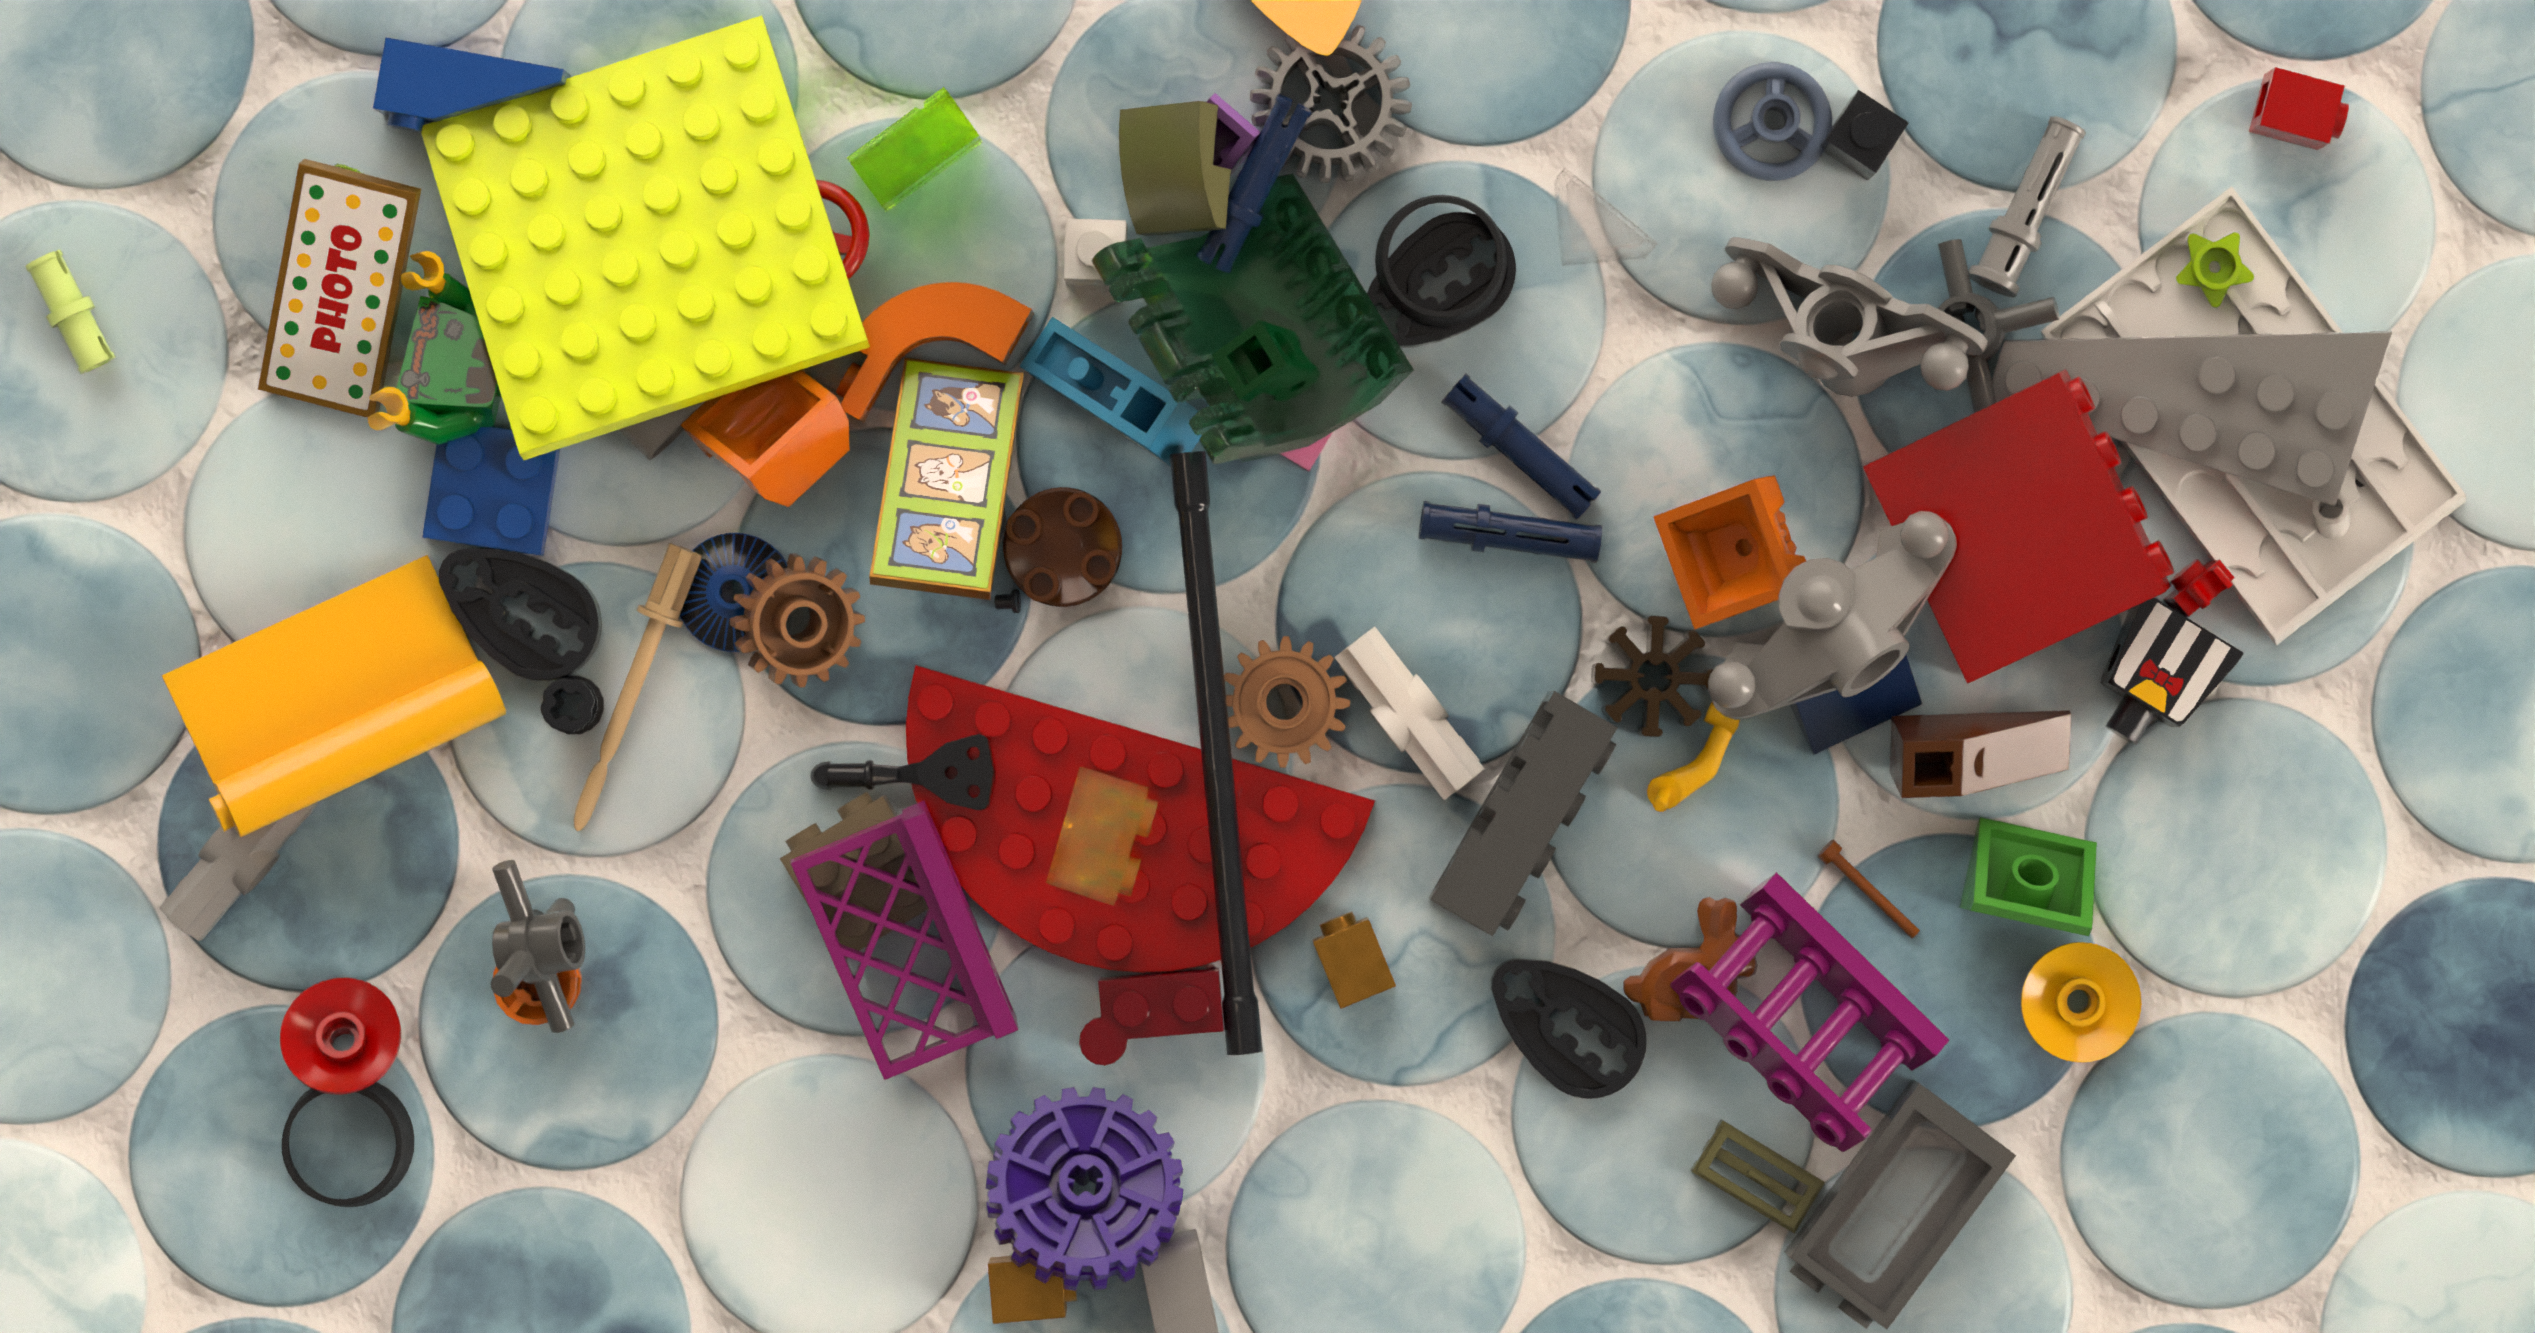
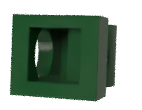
(1266, 361)

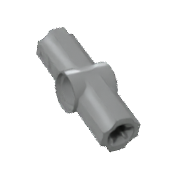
(226, 870)

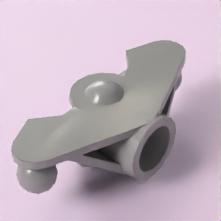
(1844, 302)
(1839, 623)

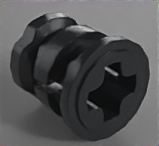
(590, 708)

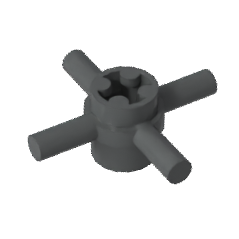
(1993, 321)
(535, 946)

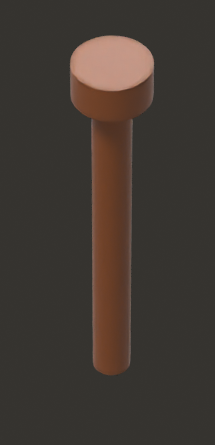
(1832, 854)

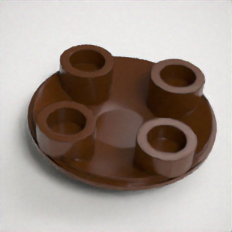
(1062, 547)

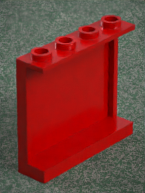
(2036, 524)

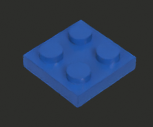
(490, 494)

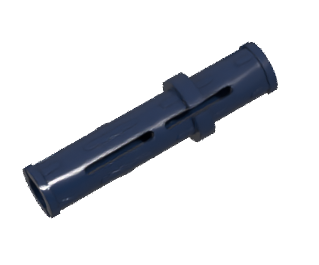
(1255, 182)
(1520, 446)
(1438, 523)

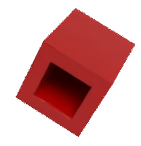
(2299, 109)

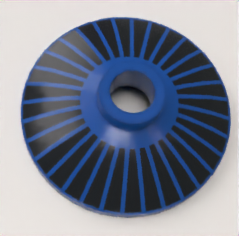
(724, 559)

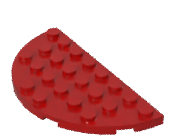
(1289, 830)

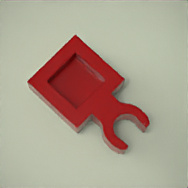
(2198, 586)

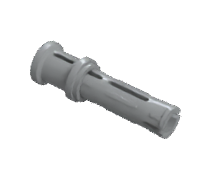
(2016, 232)

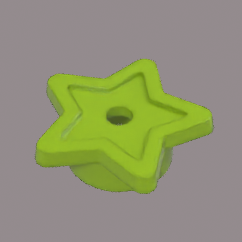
(2223, 252)

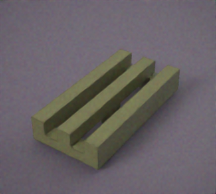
(1714, 1150)

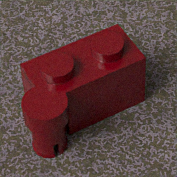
(1152, 1008)

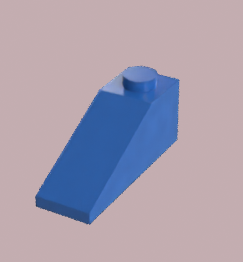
(437, 83)

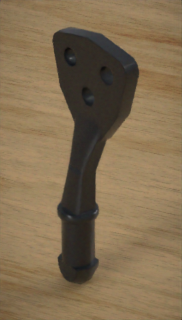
(928, 773)

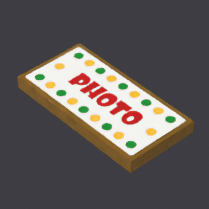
(338, 288)

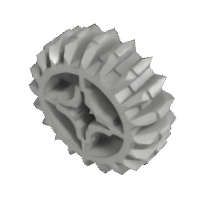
(1374, 74)

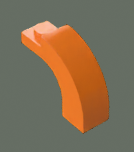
(927, 315)

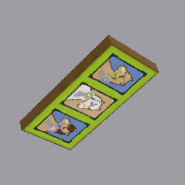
(946, 479)

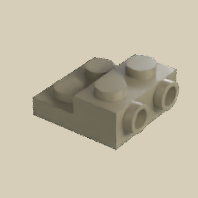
(868, 890)

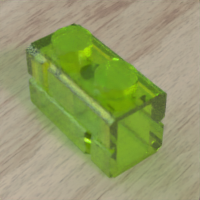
(915, 149)

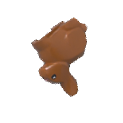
(1653, 985)

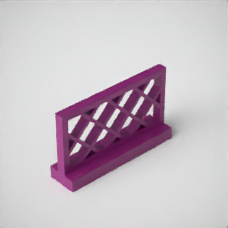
(953, 921)

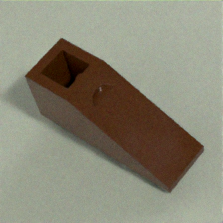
(1976, 751)

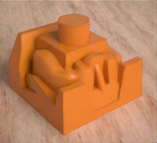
(774, 434)
(1729, 550)

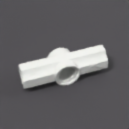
(1409, 713)

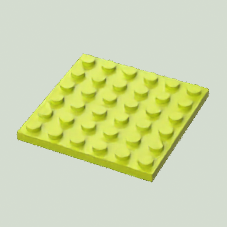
(643, 238)

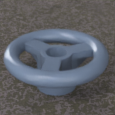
(1776, 75)

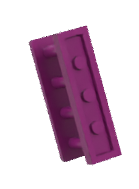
(1861, 997)

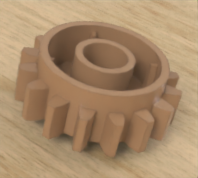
(773, 600)
(1317, 701)

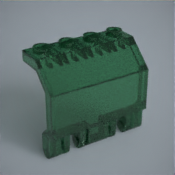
(1284, 276)

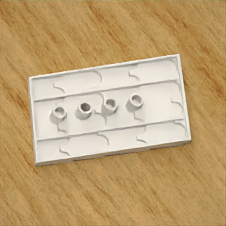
(2281, 547)

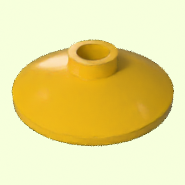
(2111, 1006)

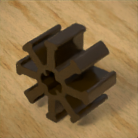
(1653, 656)

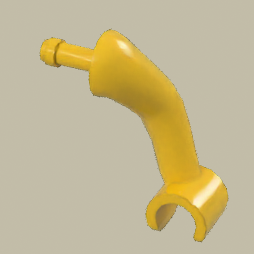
(1675, 785)

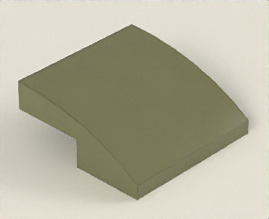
(1171, 170)

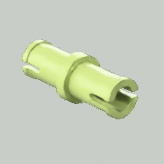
(70, 311)

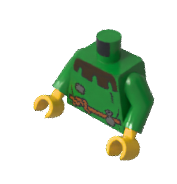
(446, 373)

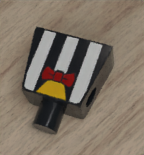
(2162, 668)

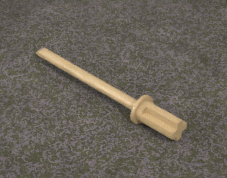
(663, 608)

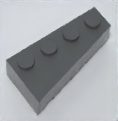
(1523, 812)

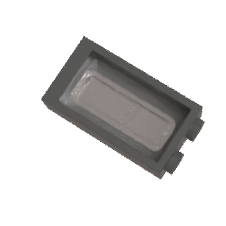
(1897, 1206)

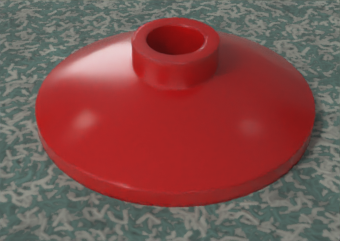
(337, 1009)

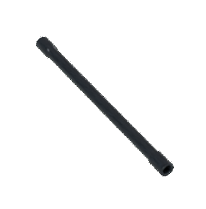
(1239, 1000)

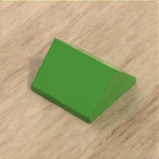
(2031, 877)

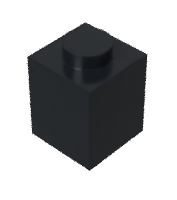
(1863, 135)

